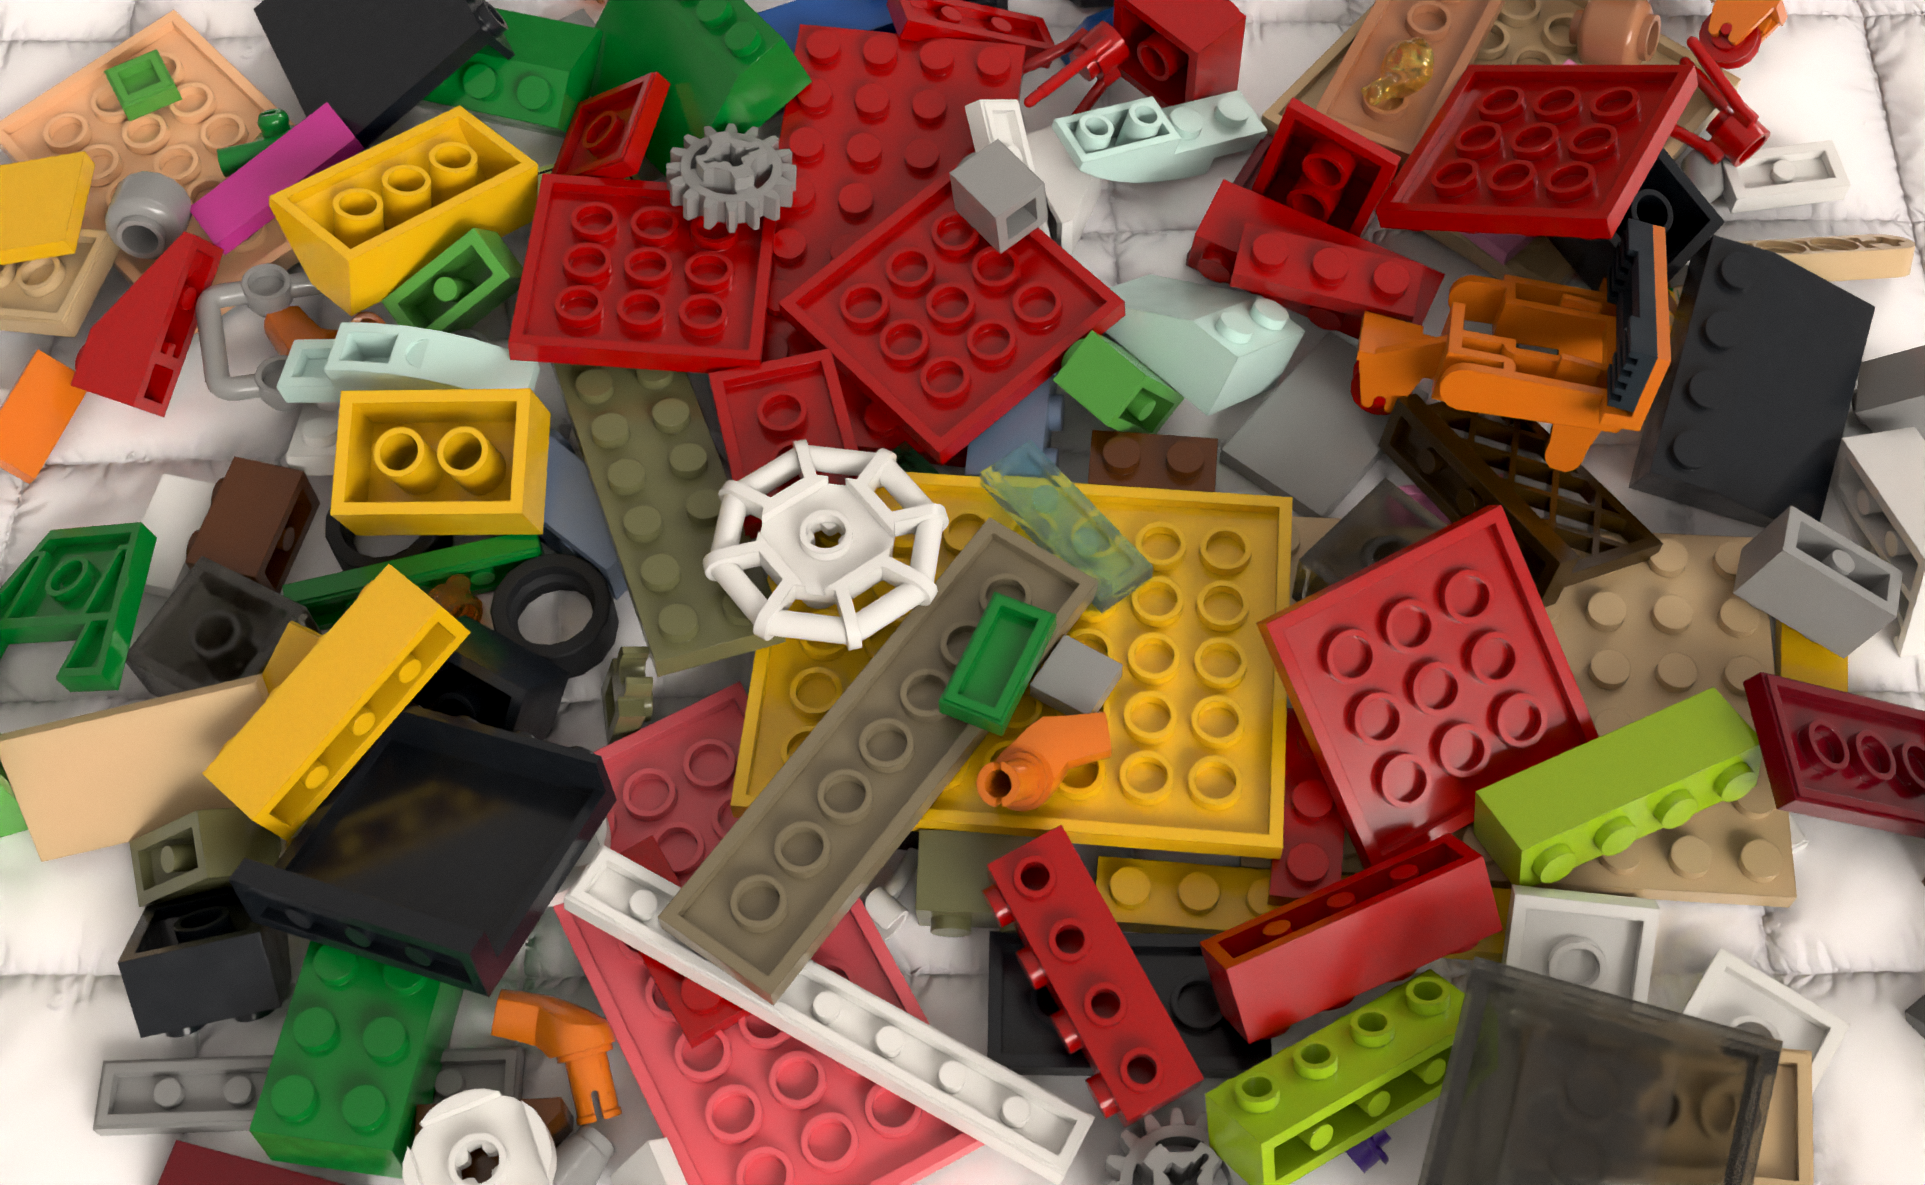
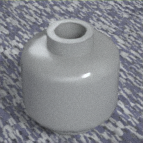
(147, 214)

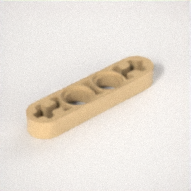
(1846, 256)

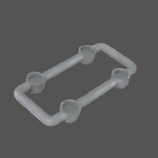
(265, 291)

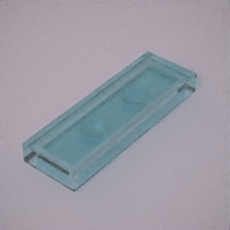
(1066, 522)

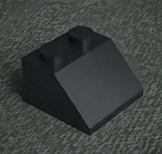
(496, 683)
(202, 965)

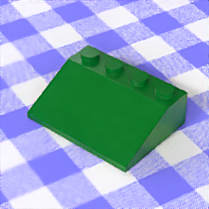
(713, 53)

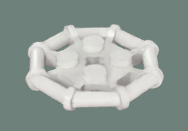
(831, 574)

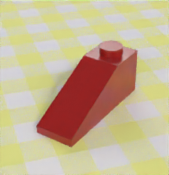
(145, 336)

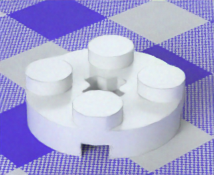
(483, 1121)

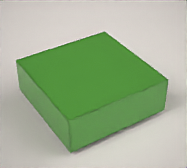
(143, 85)

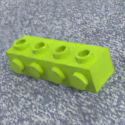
(1617, 789)
(1336, 1084)

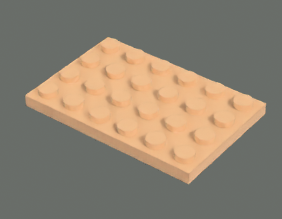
(177, 140)

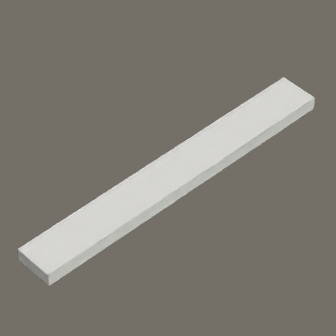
(851, 1028)

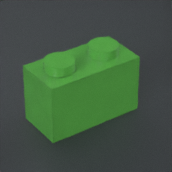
(458, 285)
(1116, 386)

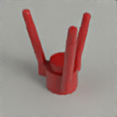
(1094, 55)
(1735, 128)

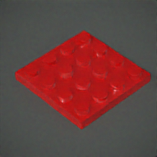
(1539, 150)
(637, 285)
(945, 322)
(1427, 683)

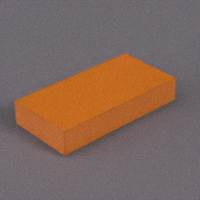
(36, 415)

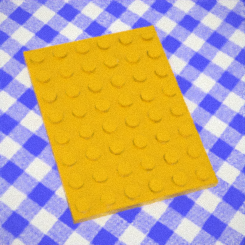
(1188, 721)

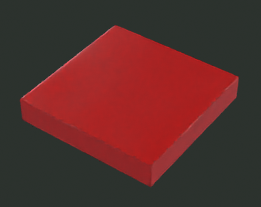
(613, 130)

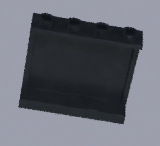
(376, 54)
(436, 848)

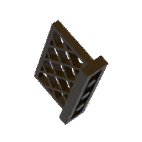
(1460, 481)

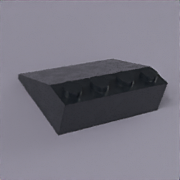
(1753, 387)

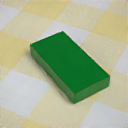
(997, 663)

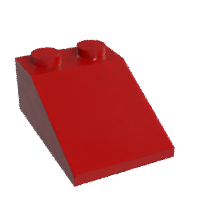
(1325, 170)

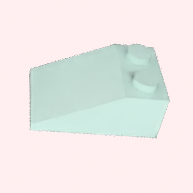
(1206, 339)

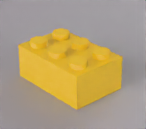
(441, 462)

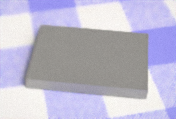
(1311, 434)

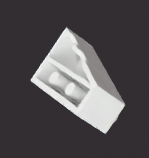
(1883, 505)

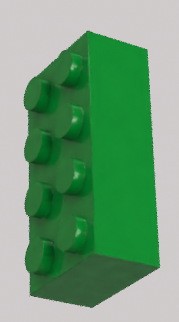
(353, 1064)

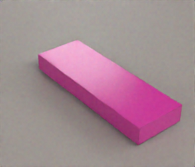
(241, 201)

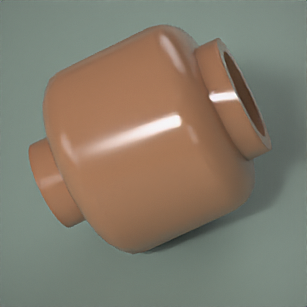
(1615, 32)

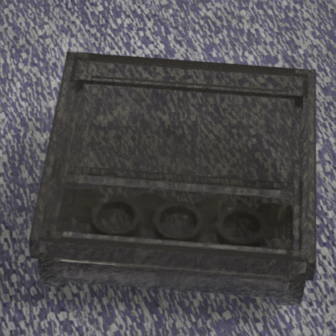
(1594, 1090)

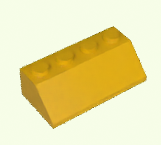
(403, 204)

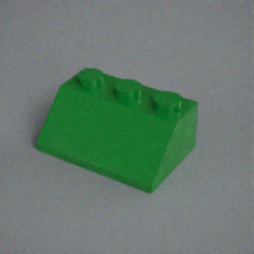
(533, 88)

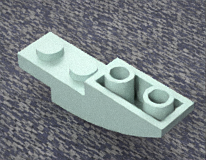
(1159, 144)
(397, 359)

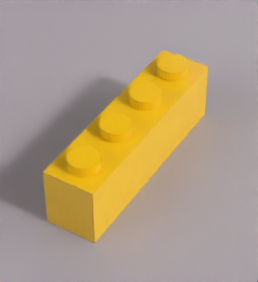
(335, 703)

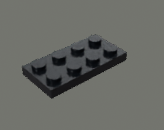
(1028, 1043)

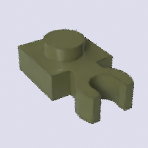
(627, 693)

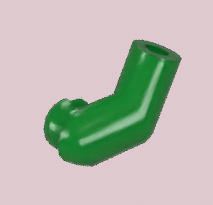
(273, 125)

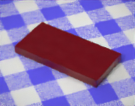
(1840, 754)

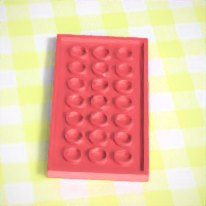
(751, 1097)

